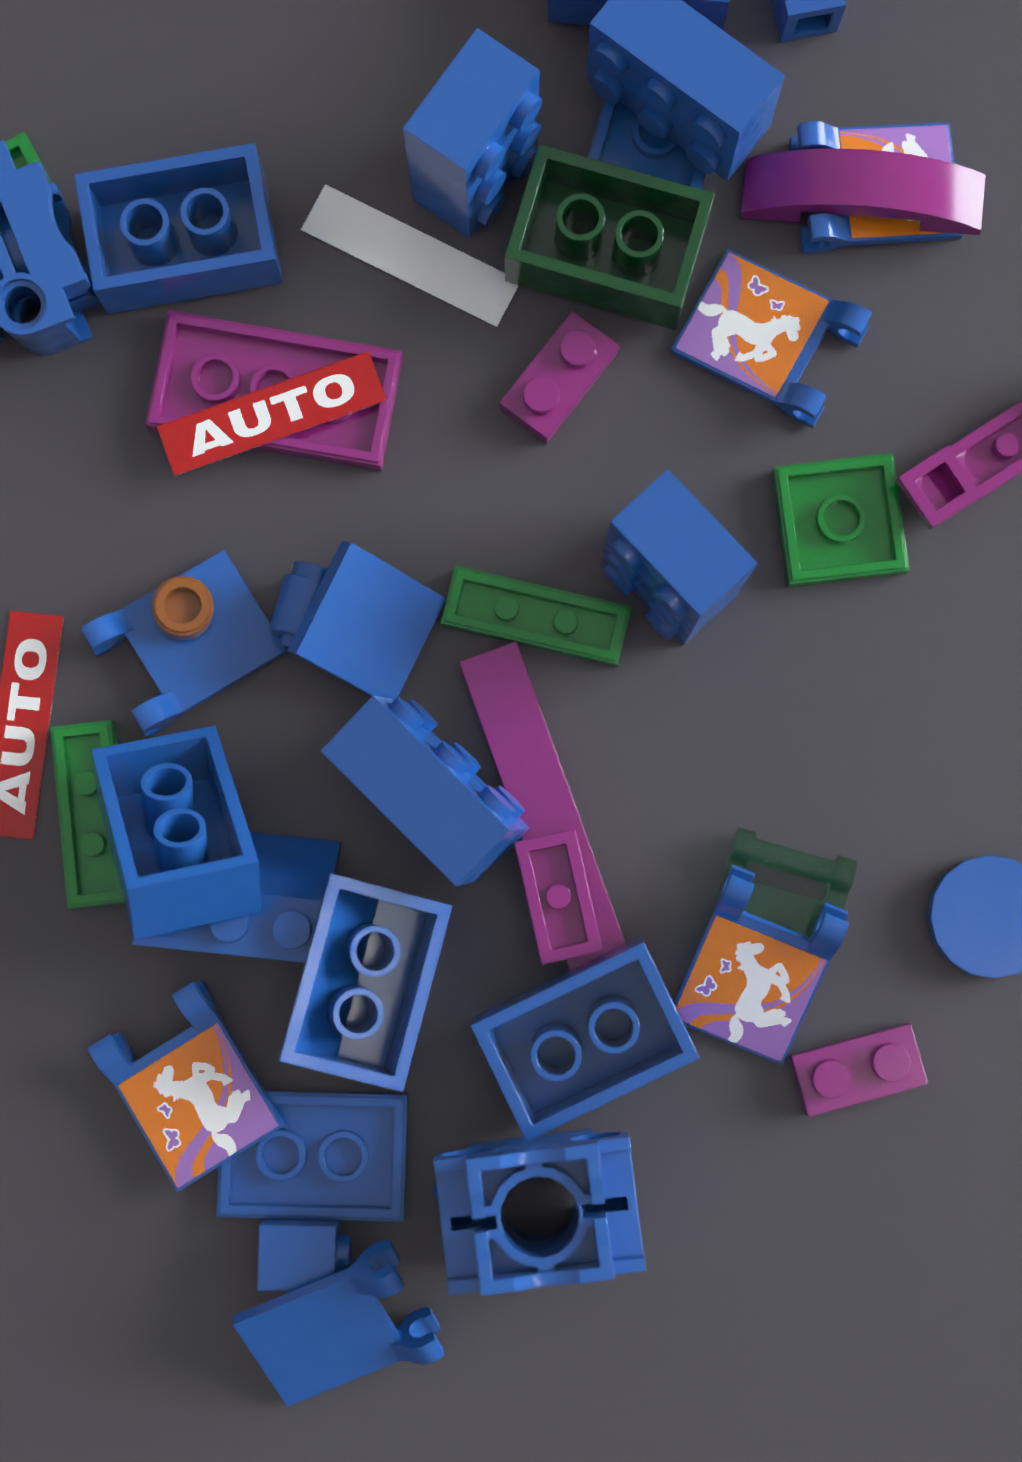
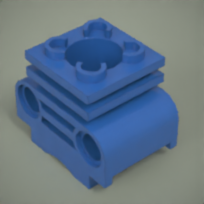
(40, 263)
(496, 1258)

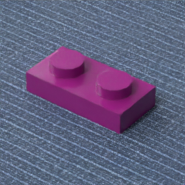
(559, 377)
(558, 896)
(858, 1069)

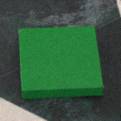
(840, 520)

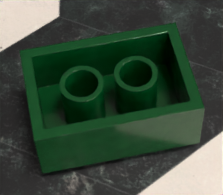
(607, 236)

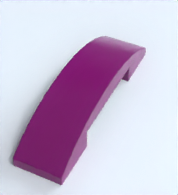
(865, 185)
(966, 469)

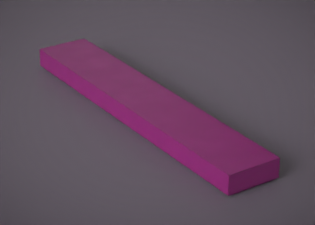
(532, 767)

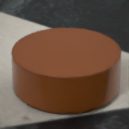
(182, 608)

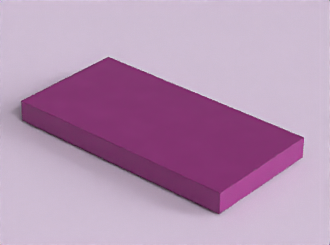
(219, 360)

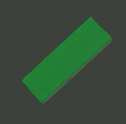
(535, 616)
(86, 851)

